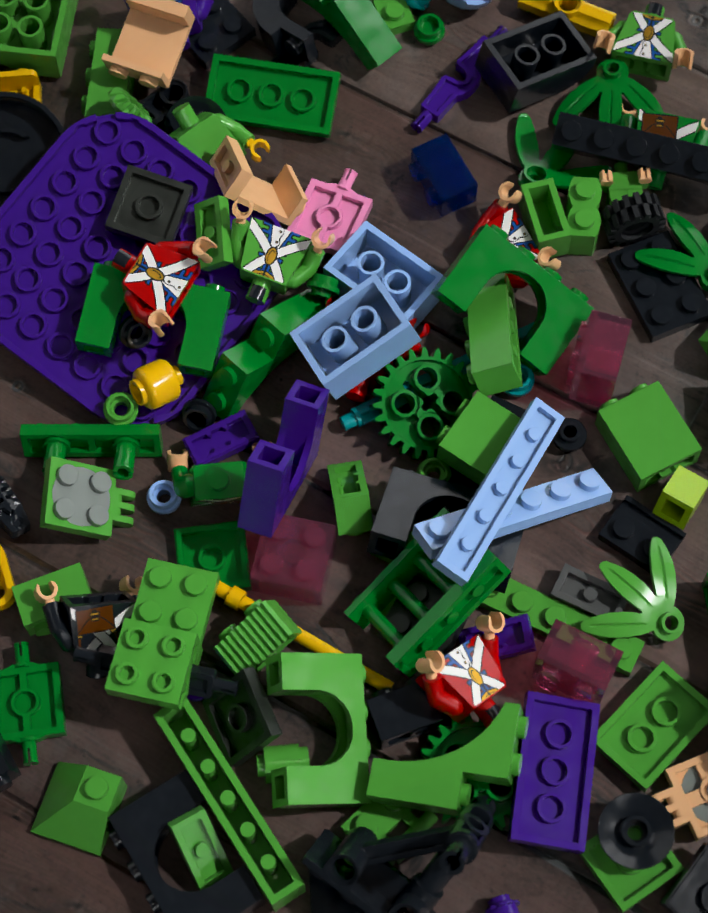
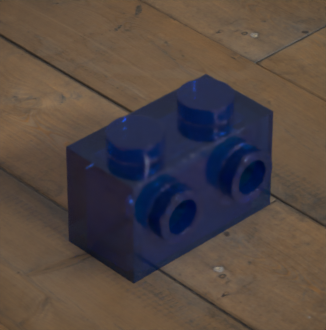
(443, 175)

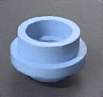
(156, 490)

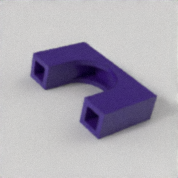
(279, 469)

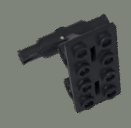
(365, 877)

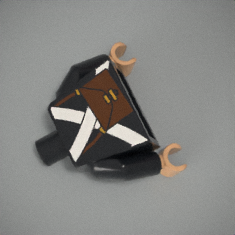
(88, 618)

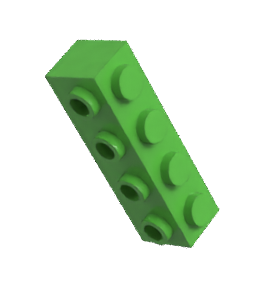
(493, 338)

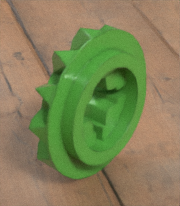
(126, 103)

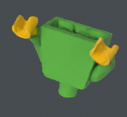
(207, 130)

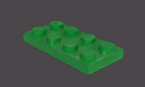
(274, 94)

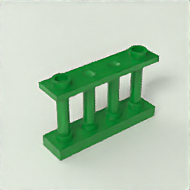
(434, 624)

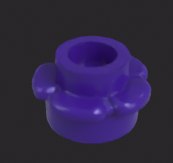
(502, 904)

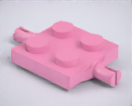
(333, 208)

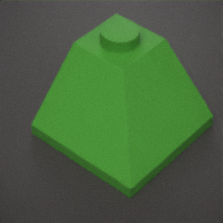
(79, 807)

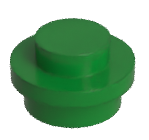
(429, 29)
(323, 286)

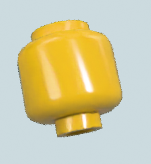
(156, 384)

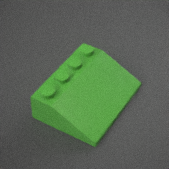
(36, 34)

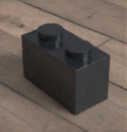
(403, 714)

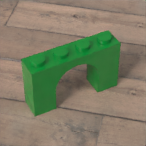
(557, 306)
(203, 310)

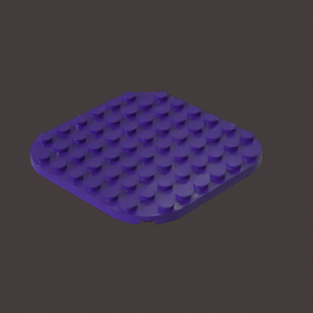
(58, 231)

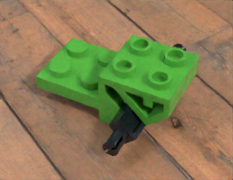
(163, 640)

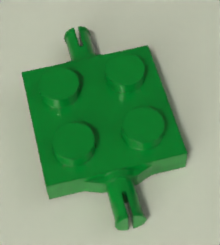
(31, 703)

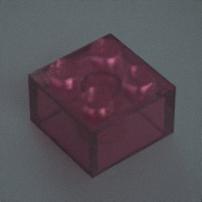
(597, 358)
(295, 560)
(576, 664)

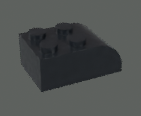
(534, 61)

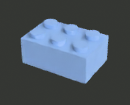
(400, 271)
(355, 336)

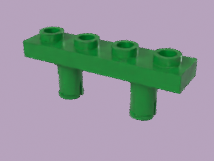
(94, 440)

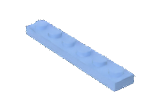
(498, 492)
(531, 508)

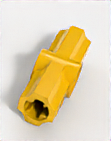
(583, 16)

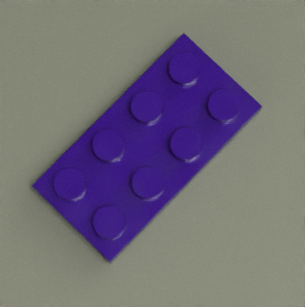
(556, 773)

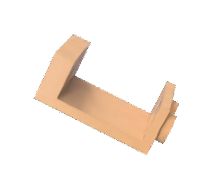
(151, 42)
(281, 198)

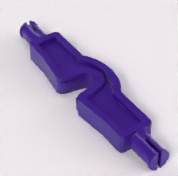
(449, 90)

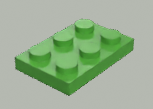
(653, 726)

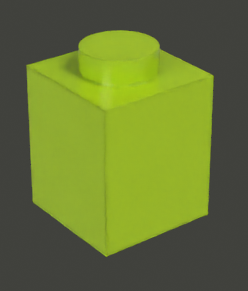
(681, 497)

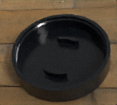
(25, 137)

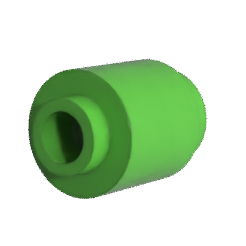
(280, 756)

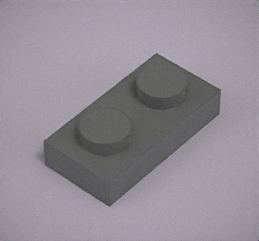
(586, 592)

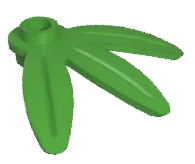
(652, 608)

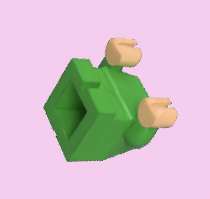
(623, 182)

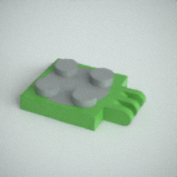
(83, 499)

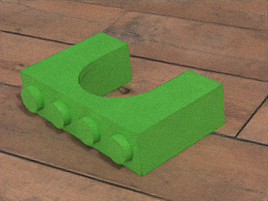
(339, 685)

